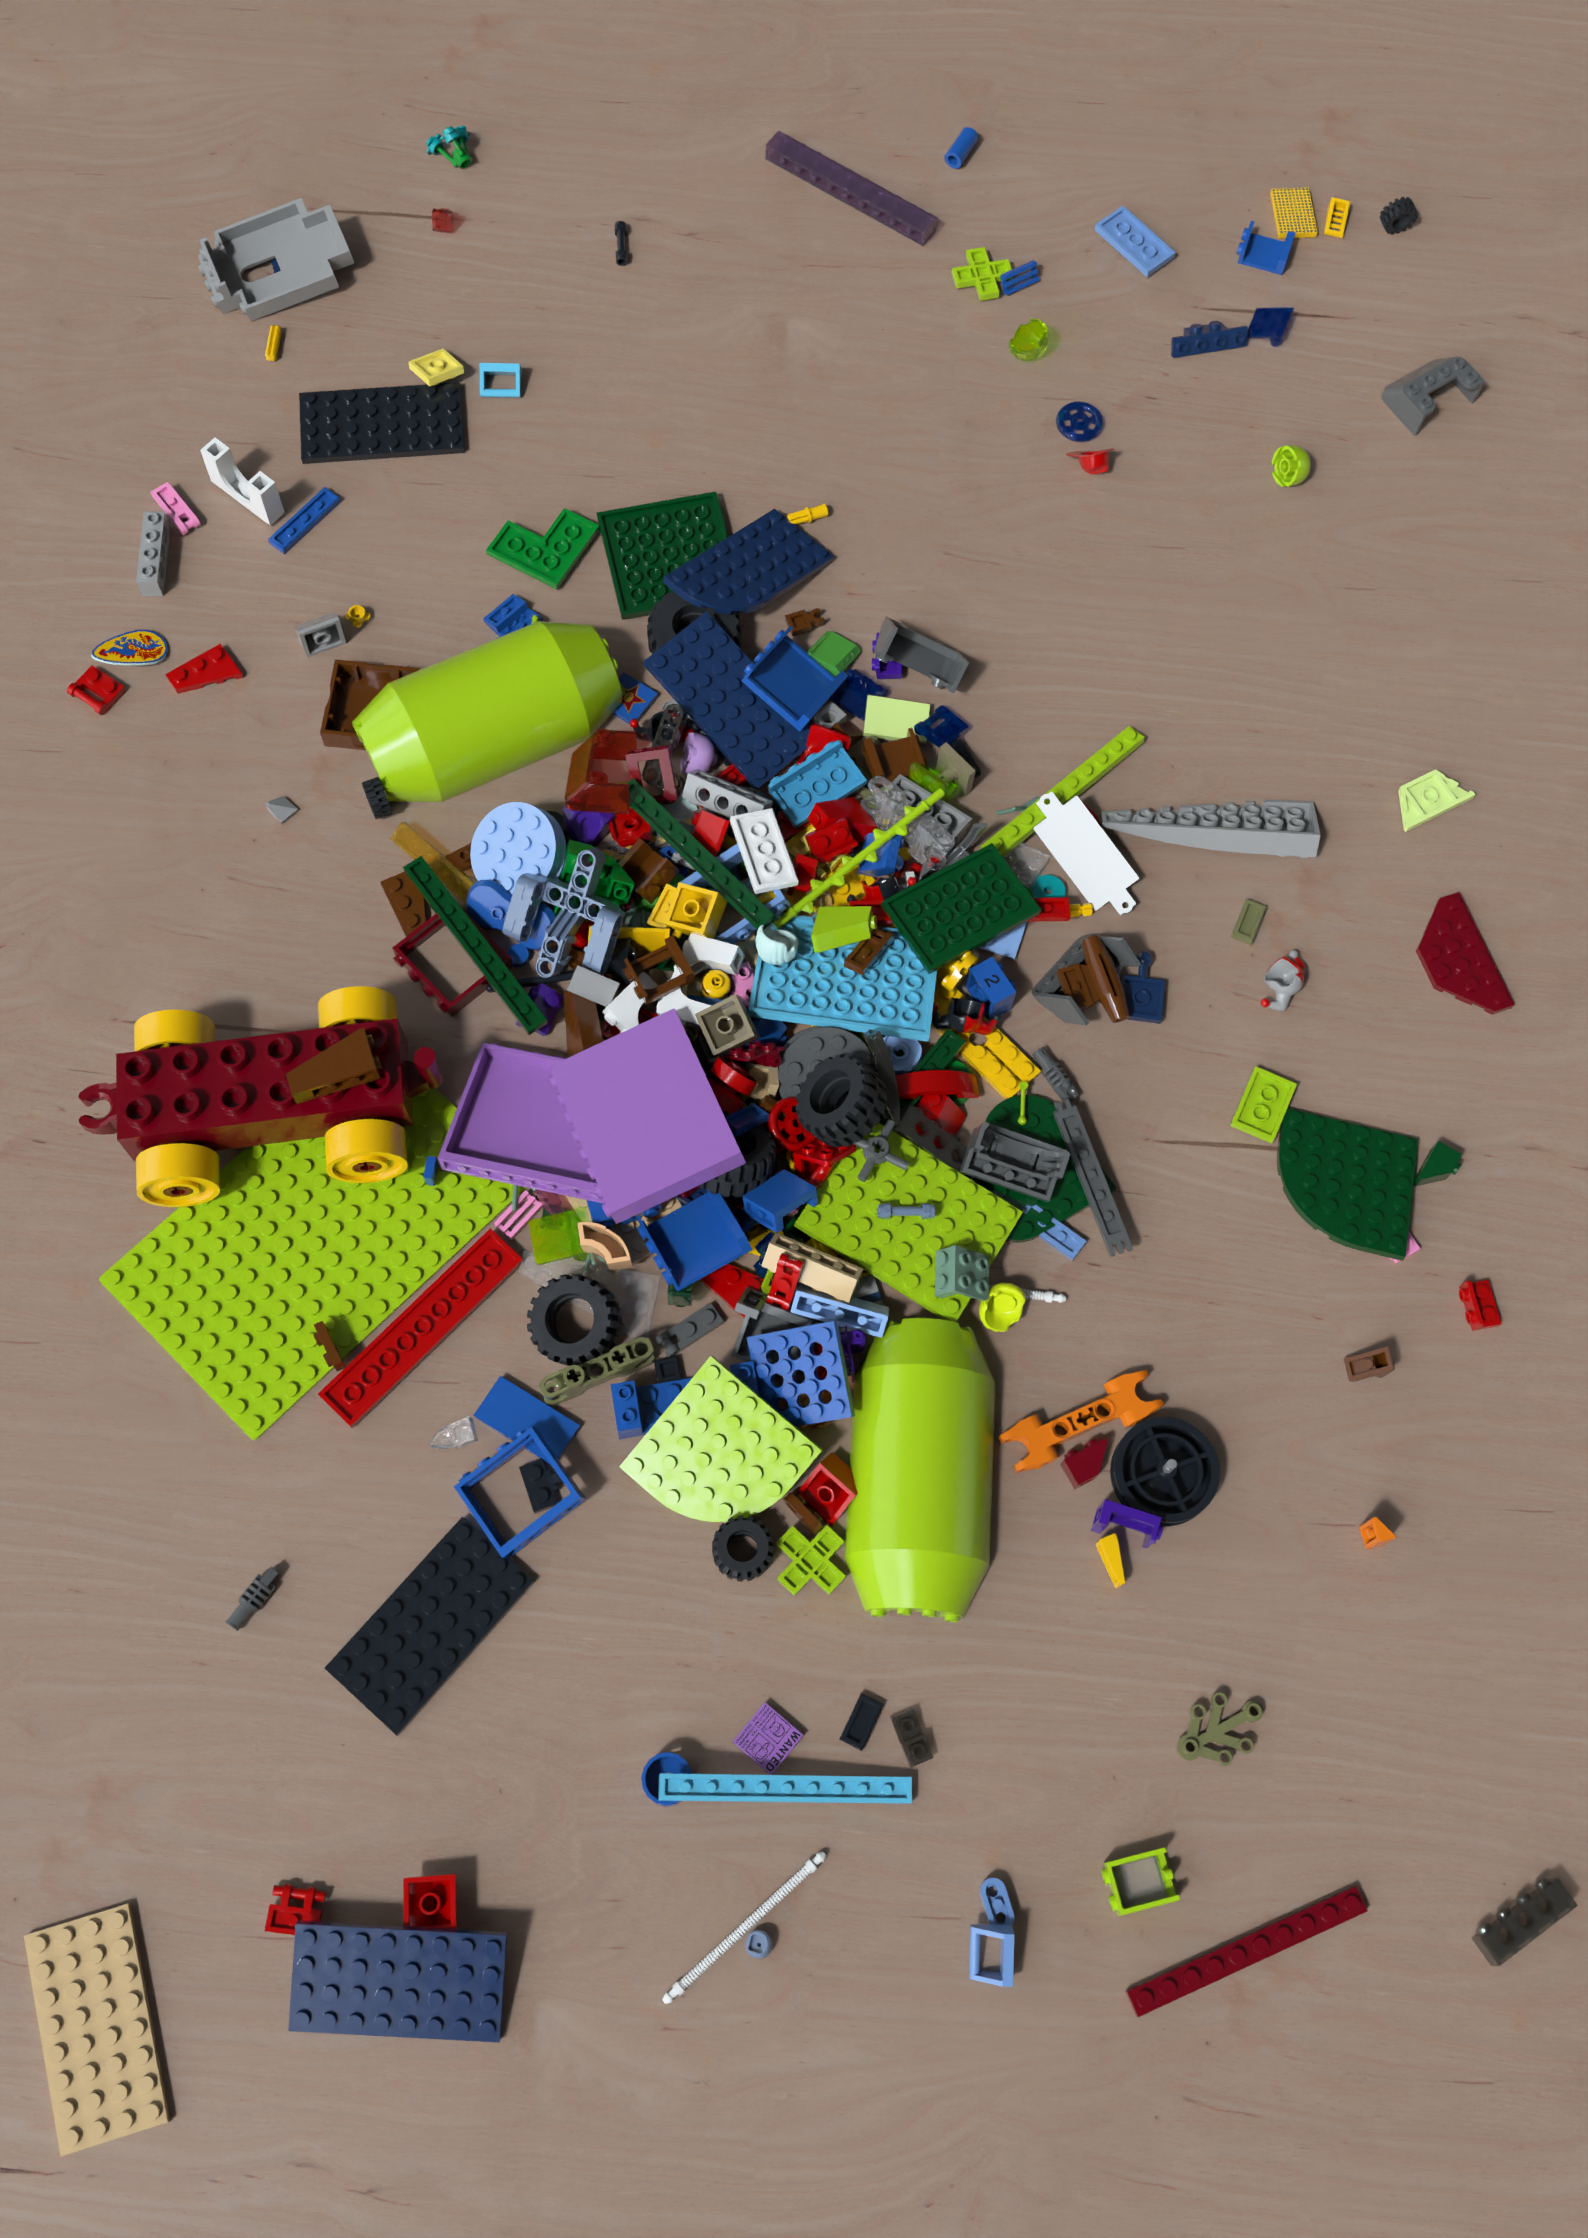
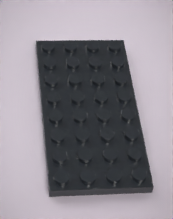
(381, 423)
(429, 1626)

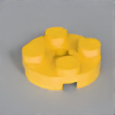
(959, 971)

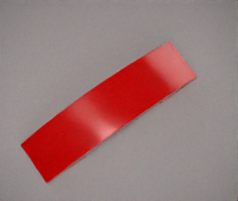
(937, 1083)

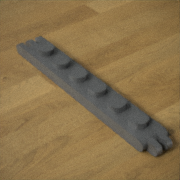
(1091, 1178)

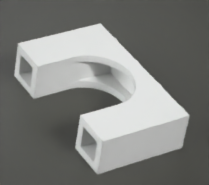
(257, 494)
(701, 954)
(625, 1007)

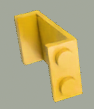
(644, 939)

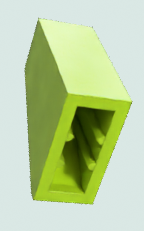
(842, 926)

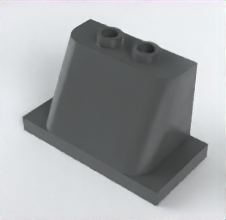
(765, 1318)

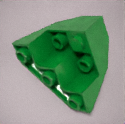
(613, 883)

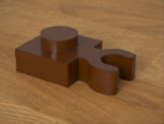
(803, 622)

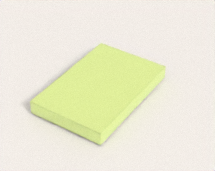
(892, 717)

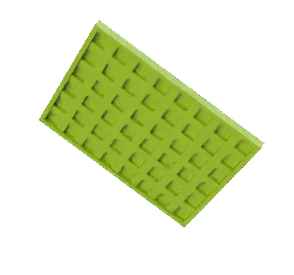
(905, 1247)

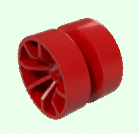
(732, 1079)

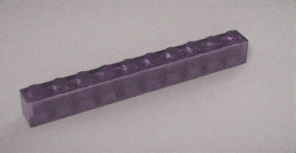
(851, 188)

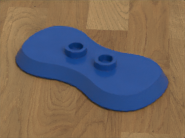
(489, 904)

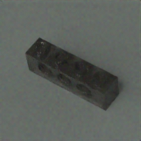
(931, 1129)
(1557, 1906)

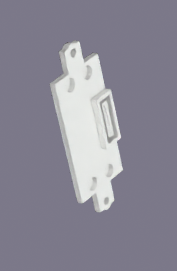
(1086, 853)

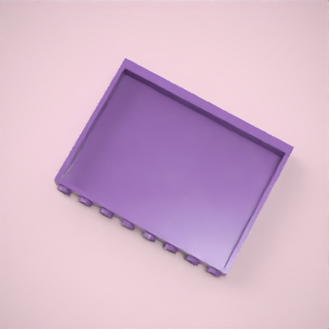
(645, 1116)
(515, 1127)

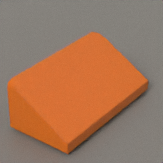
(1375, 1534)

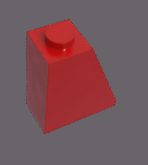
(857, 818)

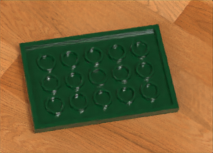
(960, 908)

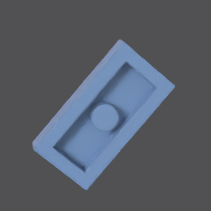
(1006, 1934)

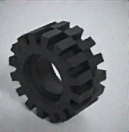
(1398, 215)
(376, 798)

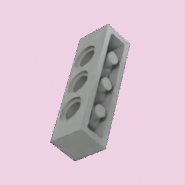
(153, 553)
(699, 781)

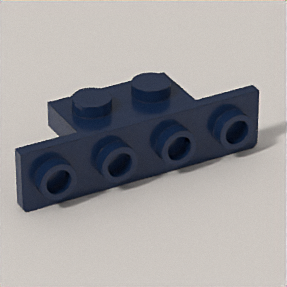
(1208, 338)

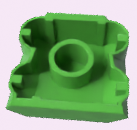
(834, 652)

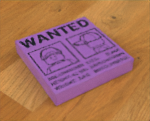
(768, 1738)

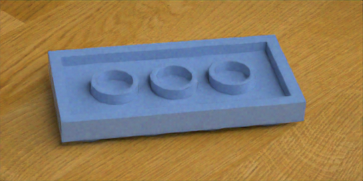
(1135, 241)

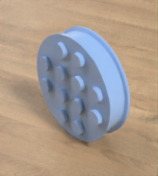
(517, 842)

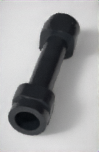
(621, 253)

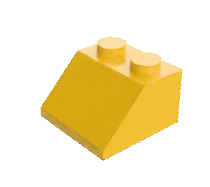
(695, 911)

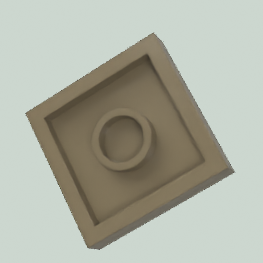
(955, 769)

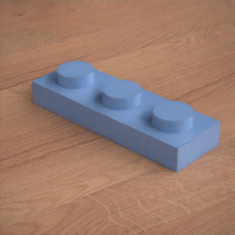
(1060, 1237)

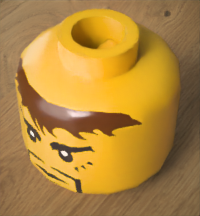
(718, 978)

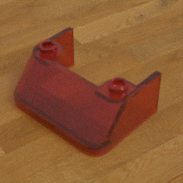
(590, 789)

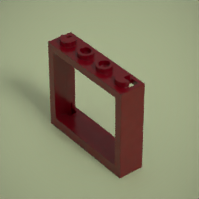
(422, 934)

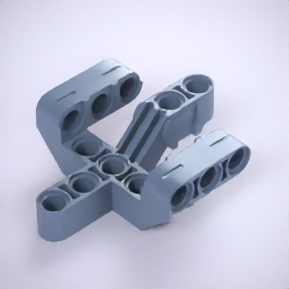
(525, 904)

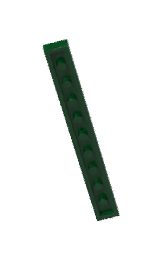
(699, 857)
(475, 945)

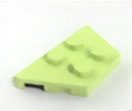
(1429, 798)

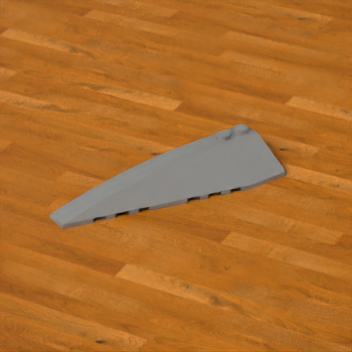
(1269, 829)

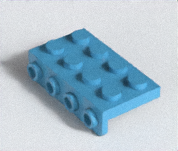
(818, 779)

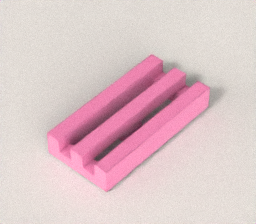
(531, 1200)

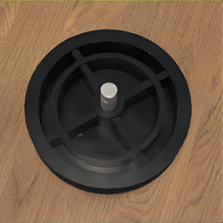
(1165, 1470)

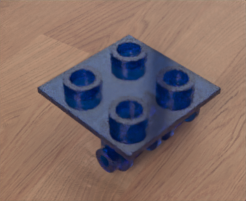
(1270, 324)
(854, 692)

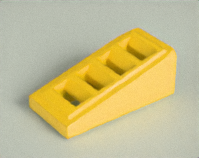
(1340, 205)
(1110, 1553)

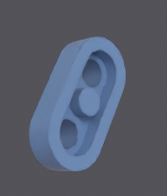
(998, 1903)

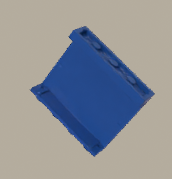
(694, 1240)

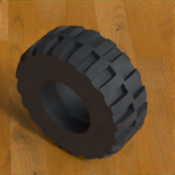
(675, 613)

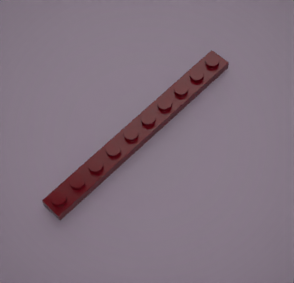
(1246, 1951)

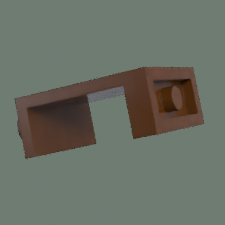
(893, 757)
(647, 870)

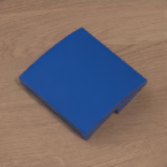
(510, 616)

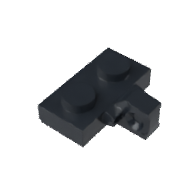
(540, 1485)

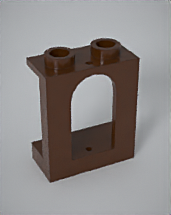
(670, 950)

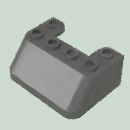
(1409, 395)

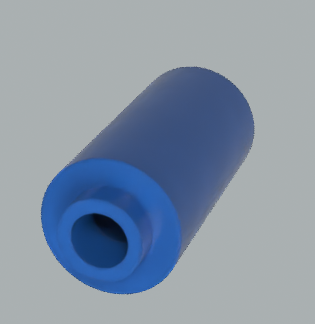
(961, 147)

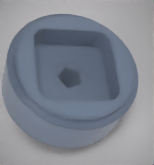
(759, 1944)

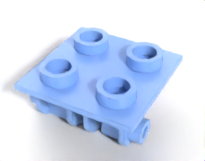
(1007, 943)

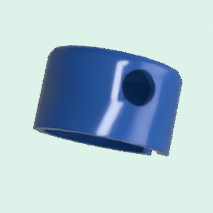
(658, 1764)

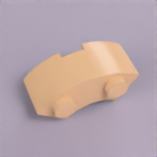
(604, 1243)

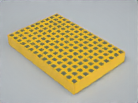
(1293, 212)

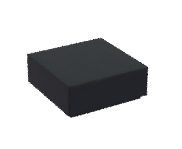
(667, 1369)

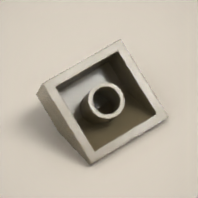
(727, 1025)

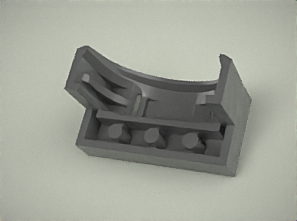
(1012, 1161)

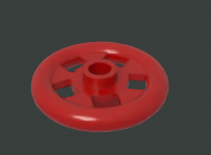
(775, 1126)

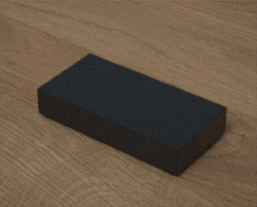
(861, 1722)

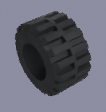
(742, 1527)

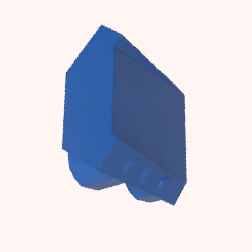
(887, 857)

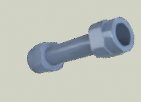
(885, 1211)

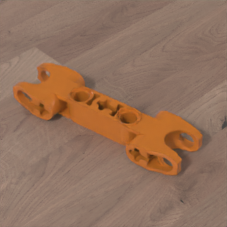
(1042, 1438)

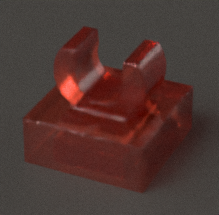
(442, 220)

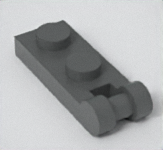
(690, 1330)

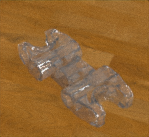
(922, 832)

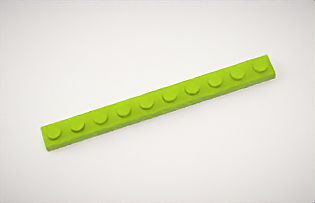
(1067, 789)

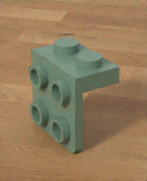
(961, 1273)

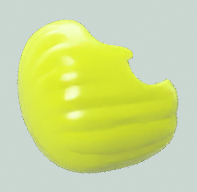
(1002, 1307)

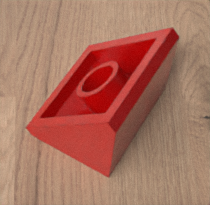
(430, 1901)

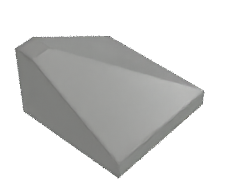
(281, 809)

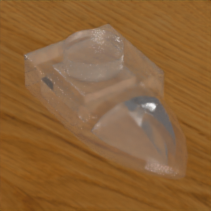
(455, 1435)

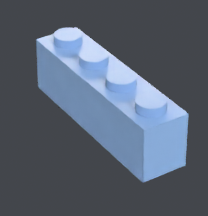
(856, 1314)

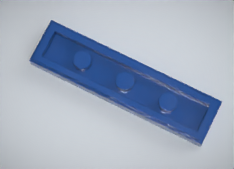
(304, 520)

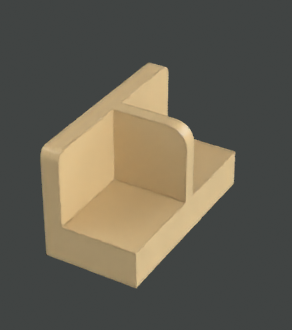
(767, 1079)

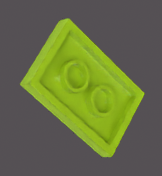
(1263, 1105)

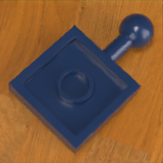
(1144, 994)

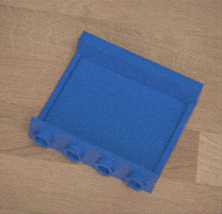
(791, 680)

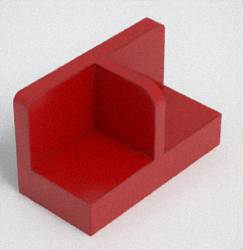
(806, 870)

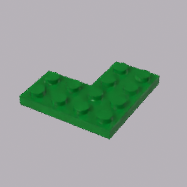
(545, 557)

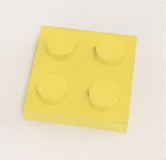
(436, 367)

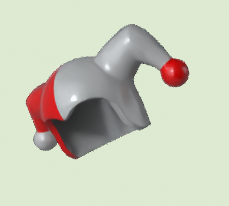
(1285, 980)

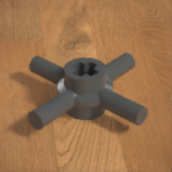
(873, 1158)

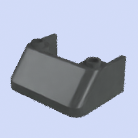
(921, 654)
(1049, 990)

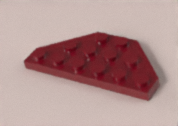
(1459, 959)

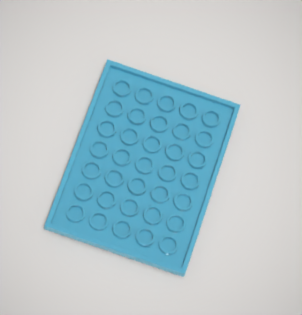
(820, 991)

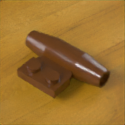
(1095, 981)

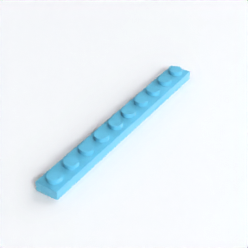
(785, 1788)

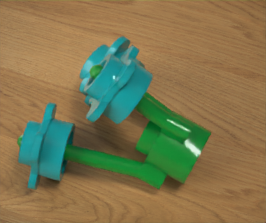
(458, 136)

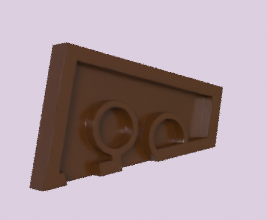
(405, 902)

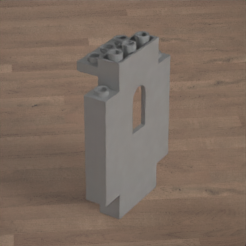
(302, 242)

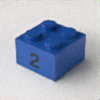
(990, 986)

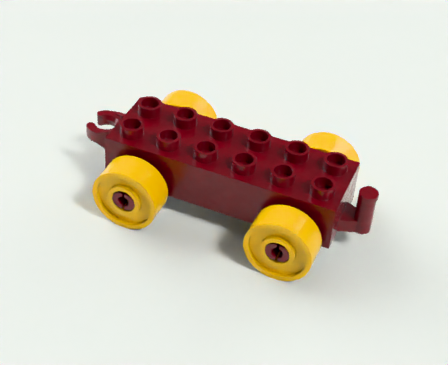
(199, 1095)

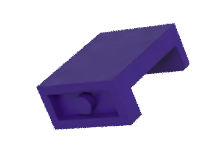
(1129, 1518)

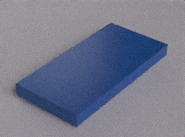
(513, 1410)

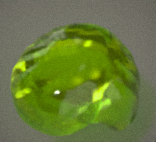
(1029, 340)

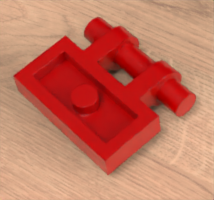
(283, 1917)

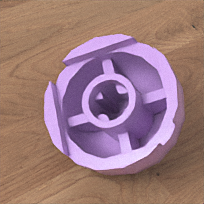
(698, 754)

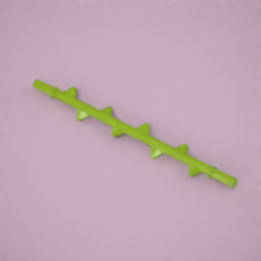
(849, 863)

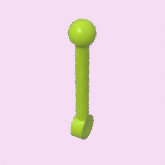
(1023, 1086)

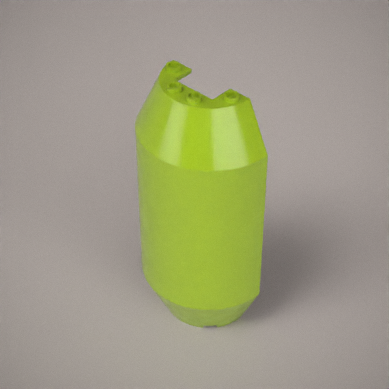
(489, 711)
(921, 1470)

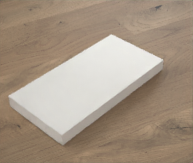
(763, 851)

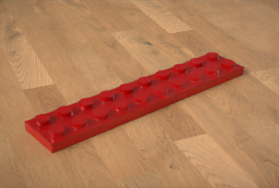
(420, 1328)

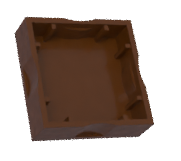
(351, 690)

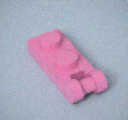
(175, 508)

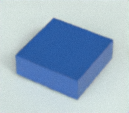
(431, 1170)

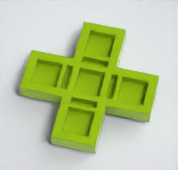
(981, 273)
(810, 1560)

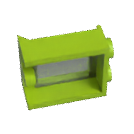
(1139, 1882)

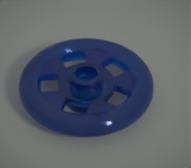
(1080, 407)

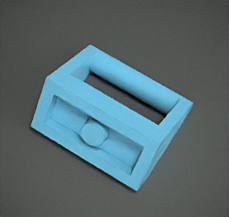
(500, 369)

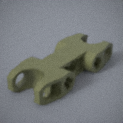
(609, 1362)

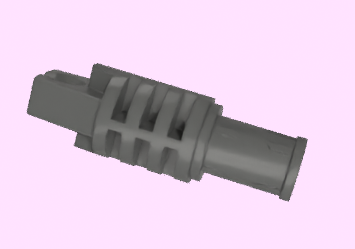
(1055, 1075)
(253, 1598)

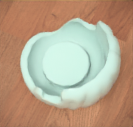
(776, 945)

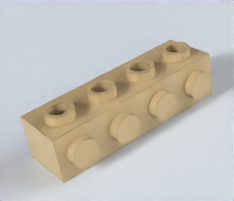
(820, 1269)

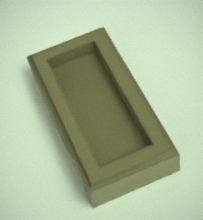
(1248, 921)

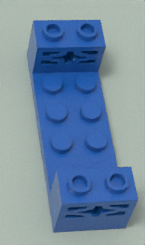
(642, 1406)

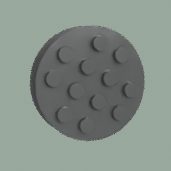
(807, 1050)

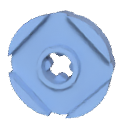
(912, 1054)

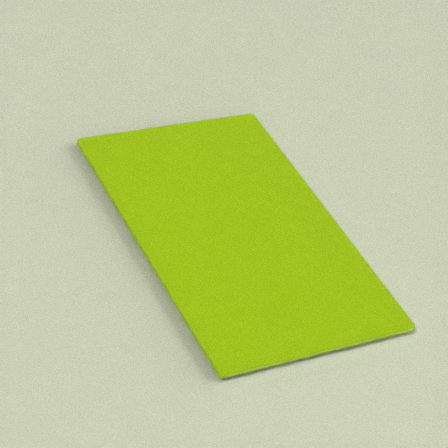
(289, 1246)

